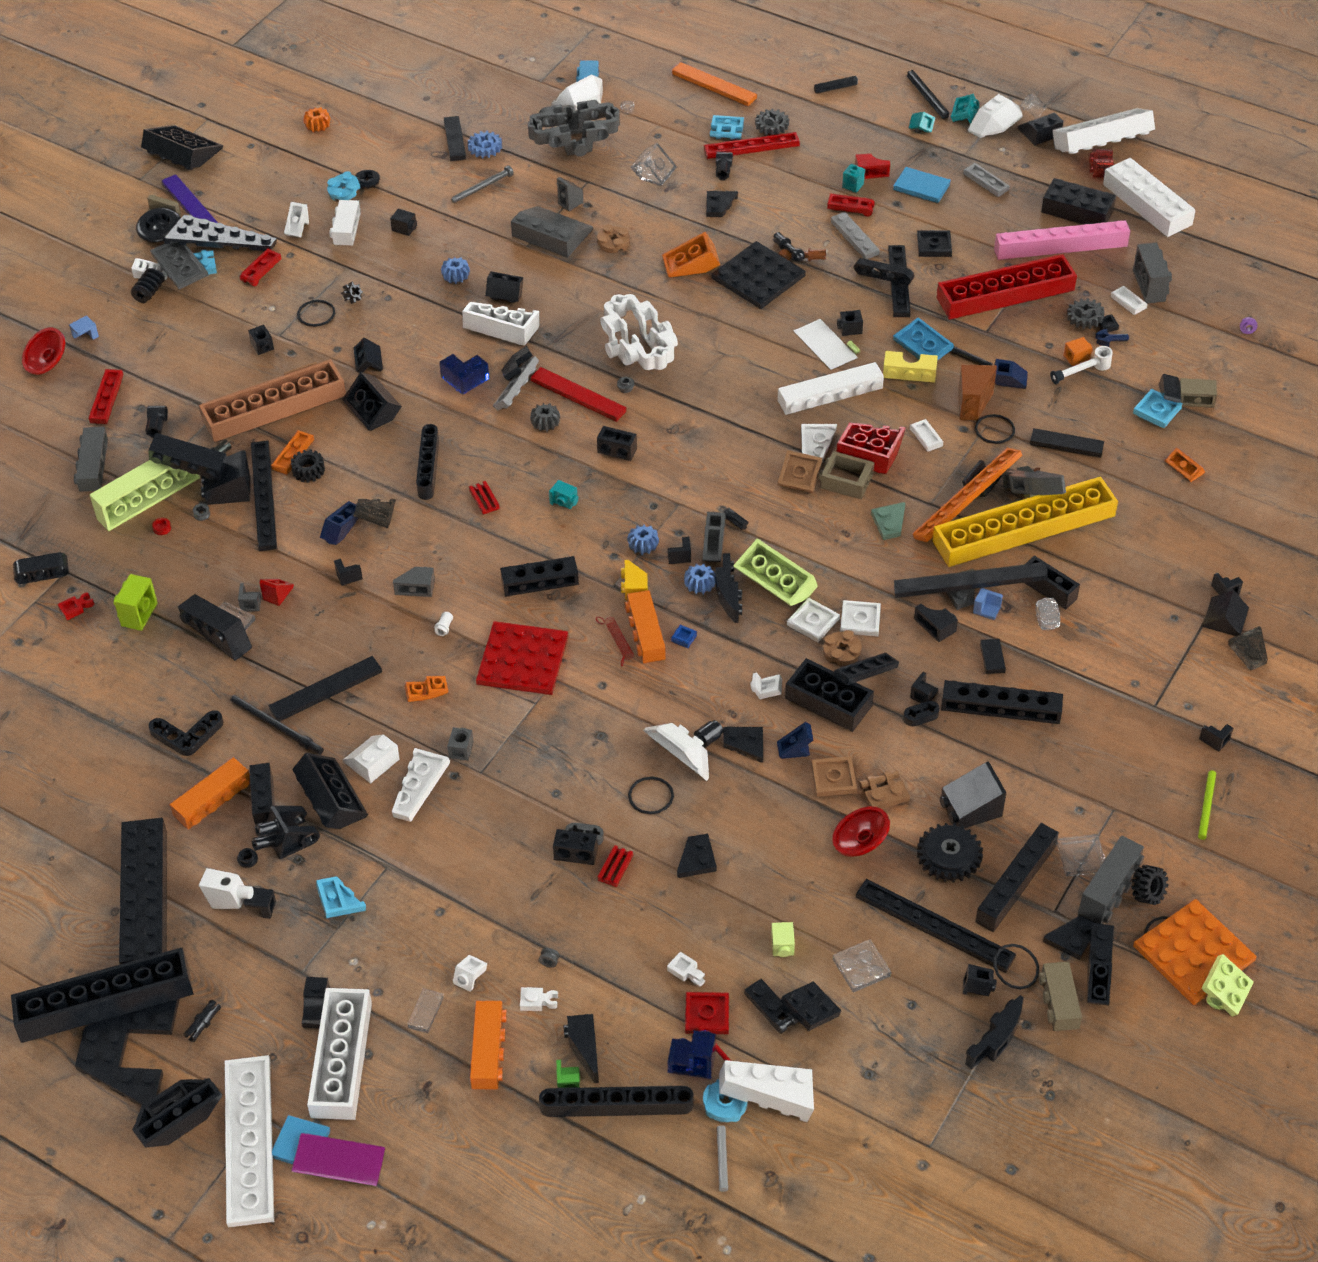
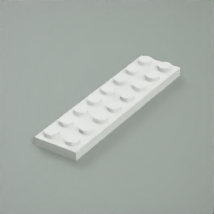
(248, 1141)

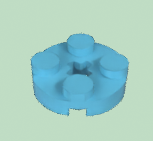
(346, 179)
(718, 1110)

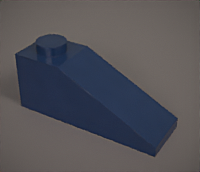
(339, 524)

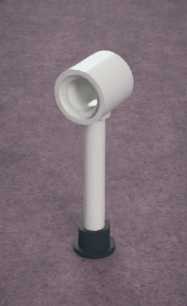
(1101, 361)

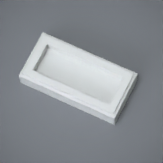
(1128, 300)
(926, 435)

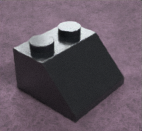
(1041, 129)

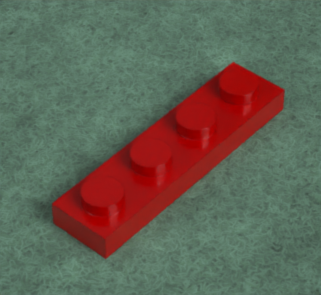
(106, 396)

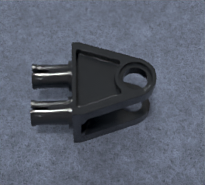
(283, 831)

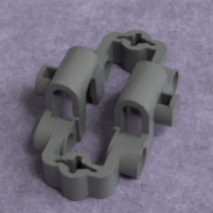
(574, 122)

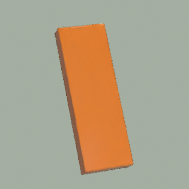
(299, 442)

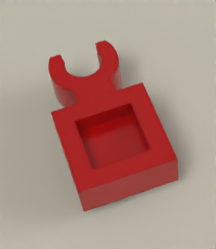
(73, 607)

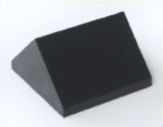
(1226, 613)

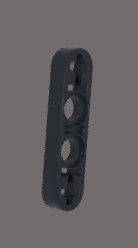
(901, 274)

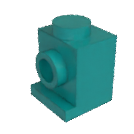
(563, 494)

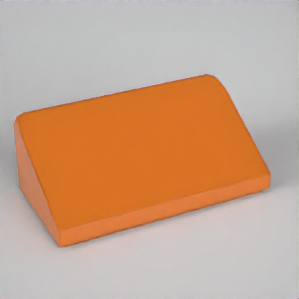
(1184, 465)

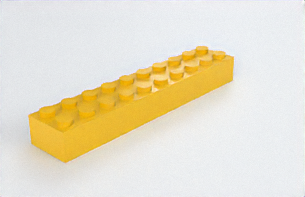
(1024, 522)

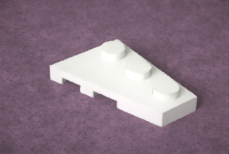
(817, 438)

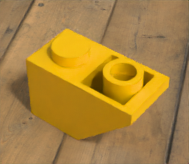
(635, 579)

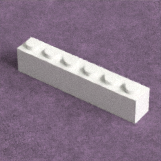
(830, 388)

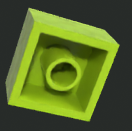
(135, 602)

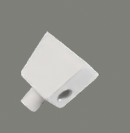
(224, 889)

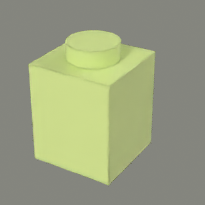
(783, 939)

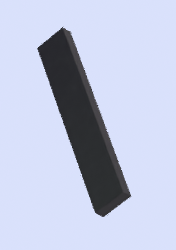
(899, 291)
(325, 688)

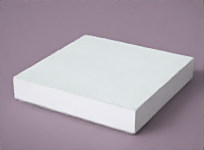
(860, 617)
(813, 620)

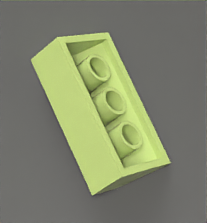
(776, 573)

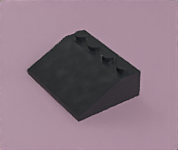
(179, 146)

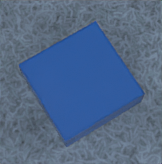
(684, 636)

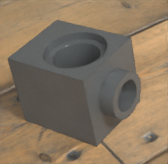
(460, 743)

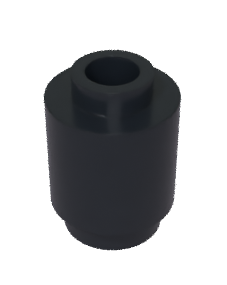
(709, 732)

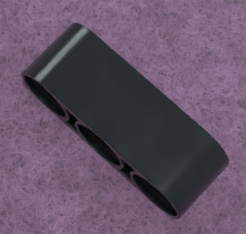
(40, 568)

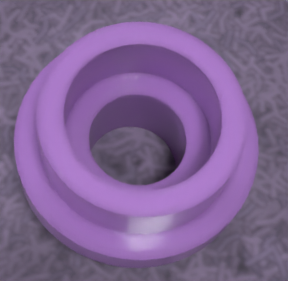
(1248, 321)

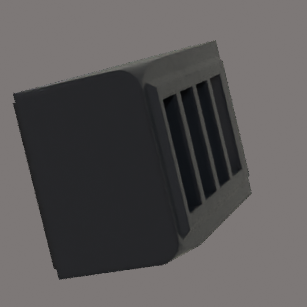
(1170, 388)

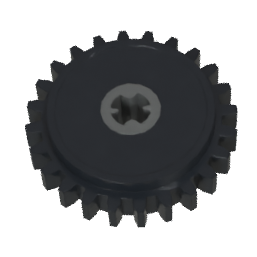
(949, 852)

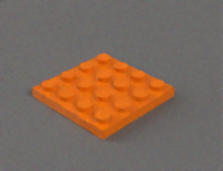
(1187, 947)

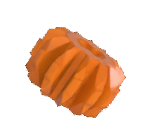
(317, 119)

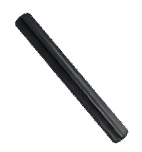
(928, 94)

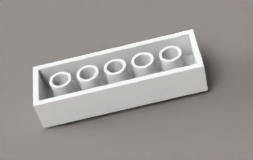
(1103, 130)
(1149, 197)
(340, 1054)

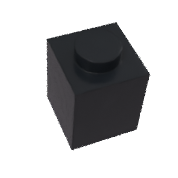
(403, 222)

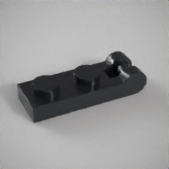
(770, 1006)

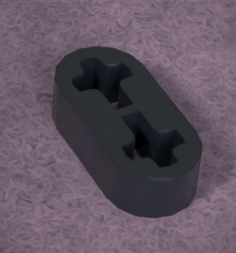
(921, 713)

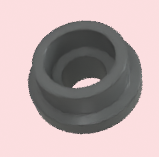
(625, 384)

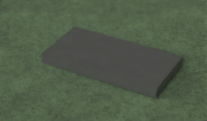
(179, 263)

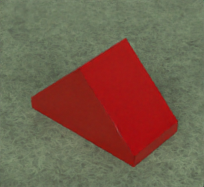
(275, 590)

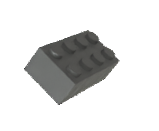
(1111, 881)

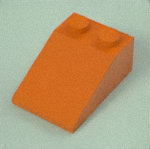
(692, 257)

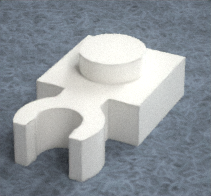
(533, 999)

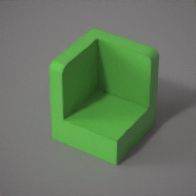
(567, 1077)

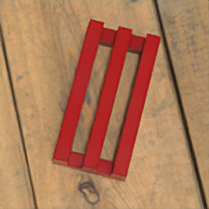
(473, 490)
(621, 852)

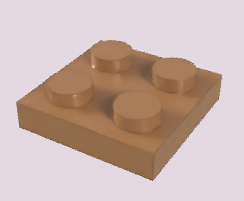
(800, 471)
(834, 776)

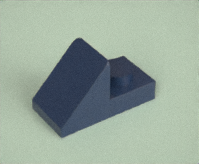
(796, 742)

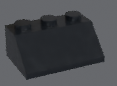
(371, 402)

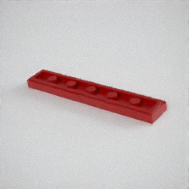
(753, 144)
(578, 394)

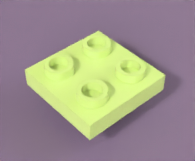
(1226, 986)

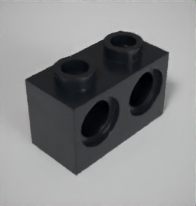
(616, 443)
(575, 847)

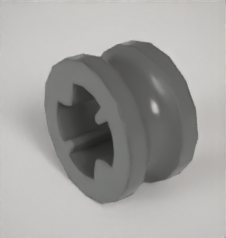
(201, 507)
(549, 957)

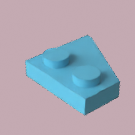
(337, 898)

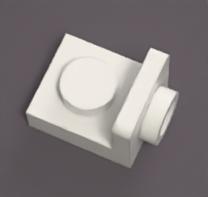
(468, 971)

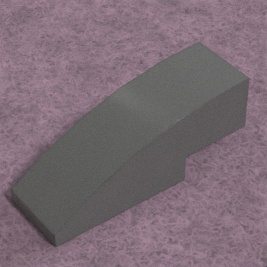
(714, 537)

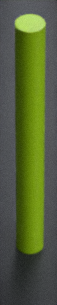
(1207, 805)

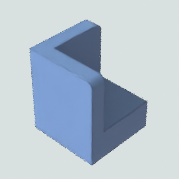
(83, 326)
(987, 603)

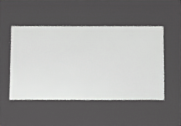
(825, 344)

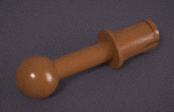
(811, 254)

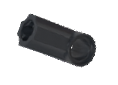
(723, 164)
(155, 419)

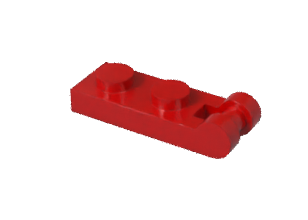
(851, 204)
(260, 267)

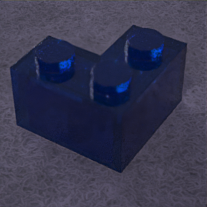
(464, 375)
(693, 1057)

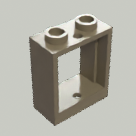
(842, 485)

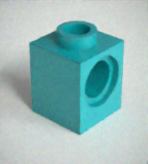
(853, 178)

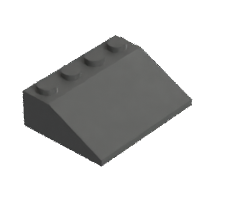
(549, 230)

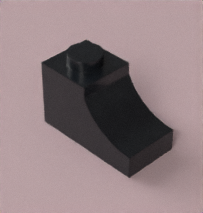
(937, 623)
(313, 1001)

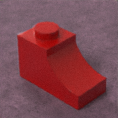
(873, 167)

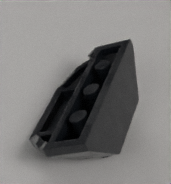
(176, 1111)

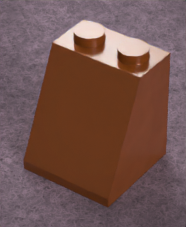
(975, 389)

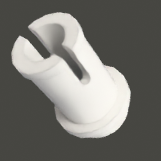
(441, 628)

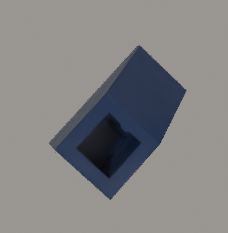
(1010, 374)

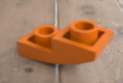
(430, 688)

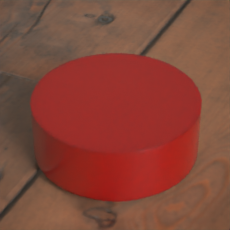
(161, 526)

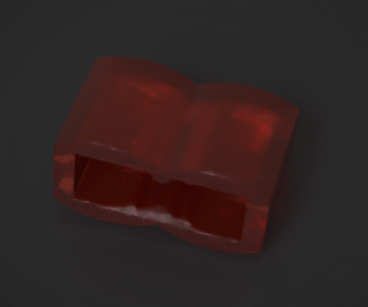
(1099, 161)

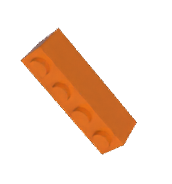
(646, 627)
(210, 793)
(487, 1045)

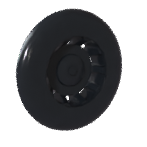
(156, 224)

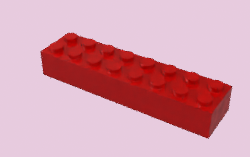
(1006, 286)

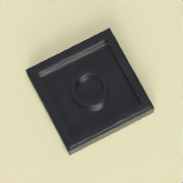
(934, 243)

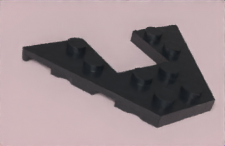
(105, 1044)

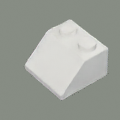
(373, 757)

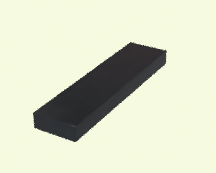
(454, 138)
(1067, 442)
(866, 668)

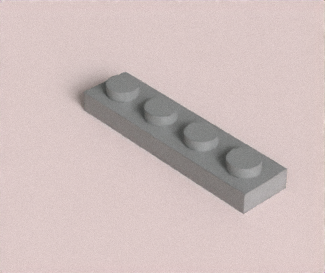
(855, 235)
(515, 384)

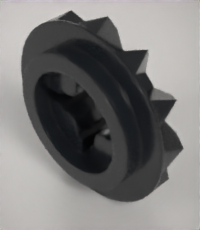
(372, 175)

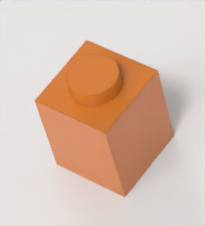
(1077, 351)

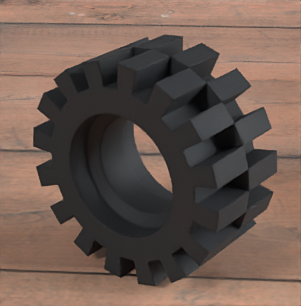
(307, 458)
(1149, 884)

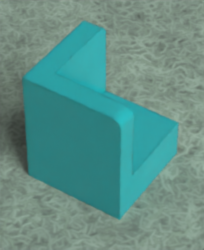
(922, 121)

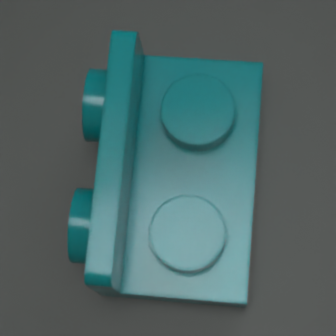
(965, 108)

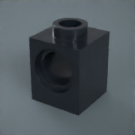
(850, 323)
(261, 339)

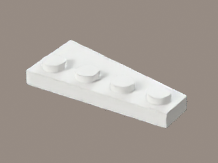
(420, 780)

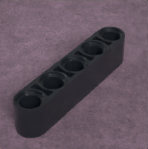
(427, 462)

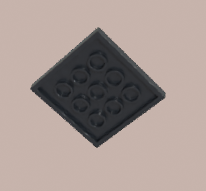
(758, 275)

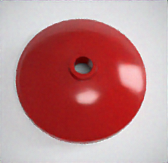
(43, 351)
(861, 831)

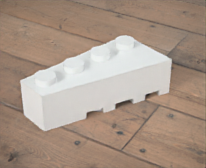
(500, 322)
(769, 1086)

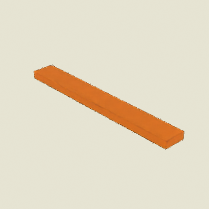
(968, 493)

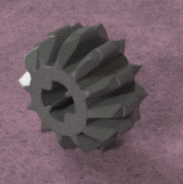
(545, 417)

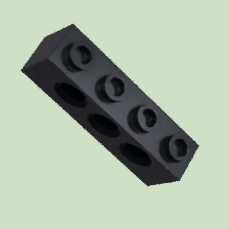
(539, 576)

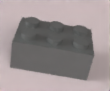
(1151, 273)

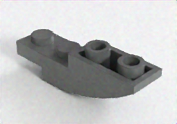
(1033, 483)

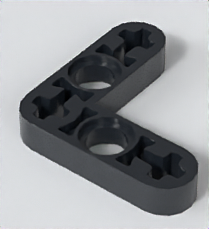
(185, 738)

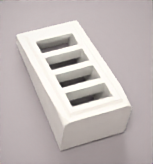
(140, 265)

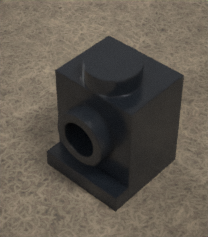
(979, 980)

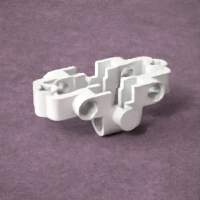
(660, 339)

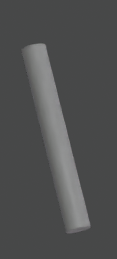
(722, 1158)

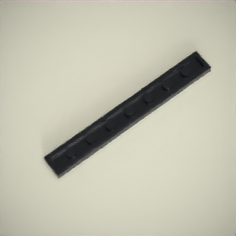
(263, 496)
(970, 580)
(935, 925)

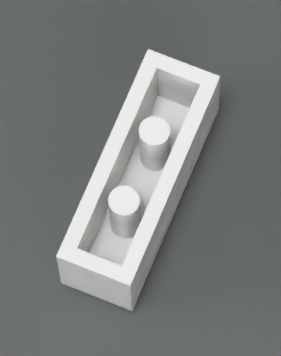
(345, 222)

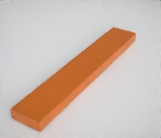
(714, 84)

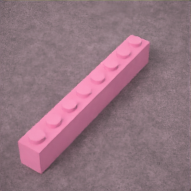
(1061, 240)

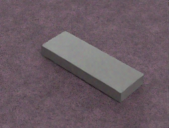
(986, 179)

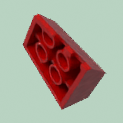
(872, 444)

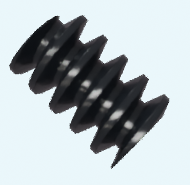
(147, 285)

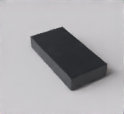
(992, 656)

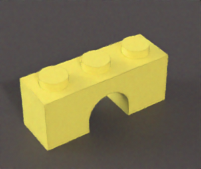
(897, 368)

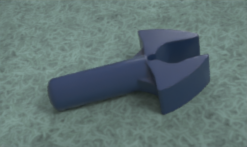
(1104, 338)

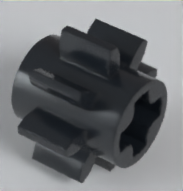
(352, 292)

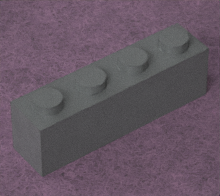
(91, 459)

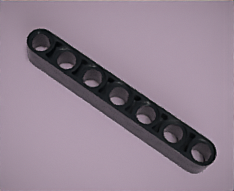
(626, 1095)

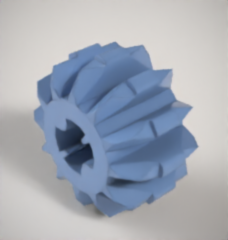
(455, 270)
(643, 539)
(699, 578)

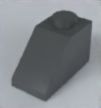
(568, 194)
(415, 582)

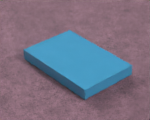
(921, 184)
(922, 339)

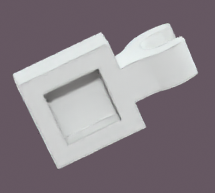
(684, 968)

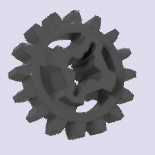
(772, 122)
(1085, 313)

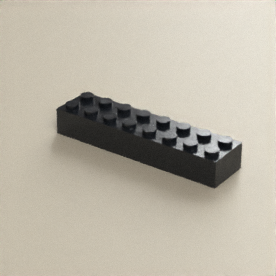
(143, 889)
(101, 995)

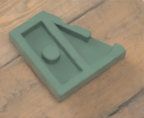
(889, 520)

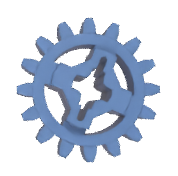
(484, 144)

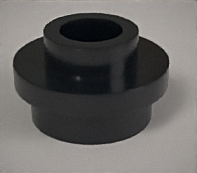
(245, 854)

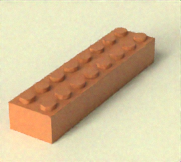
(272, 400)

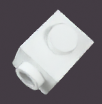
(767, 686)

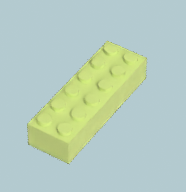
(137, 492)

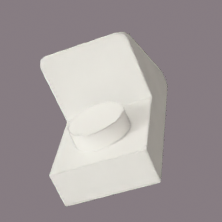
(296, 219)

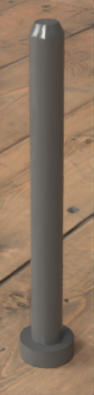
(508, 171)

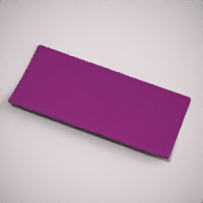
(338, 1159)

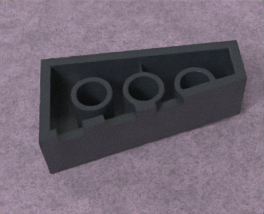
(216, 626)

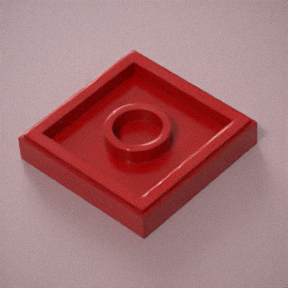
(707, 1010)

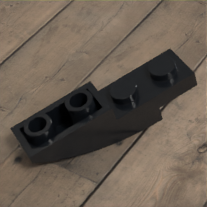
(728, 590)
(1100, 964)
(1000, 1033)

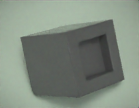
(249, 600)

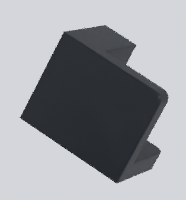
(680, 554)
(347, 574)
(1224, 585)
(922, 691)
(1216, 738)
(262, 899)

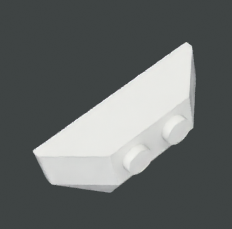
(586, 89)
(995, 117)
(682, 746)

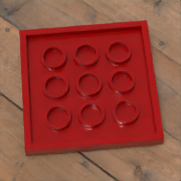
(522, 658)

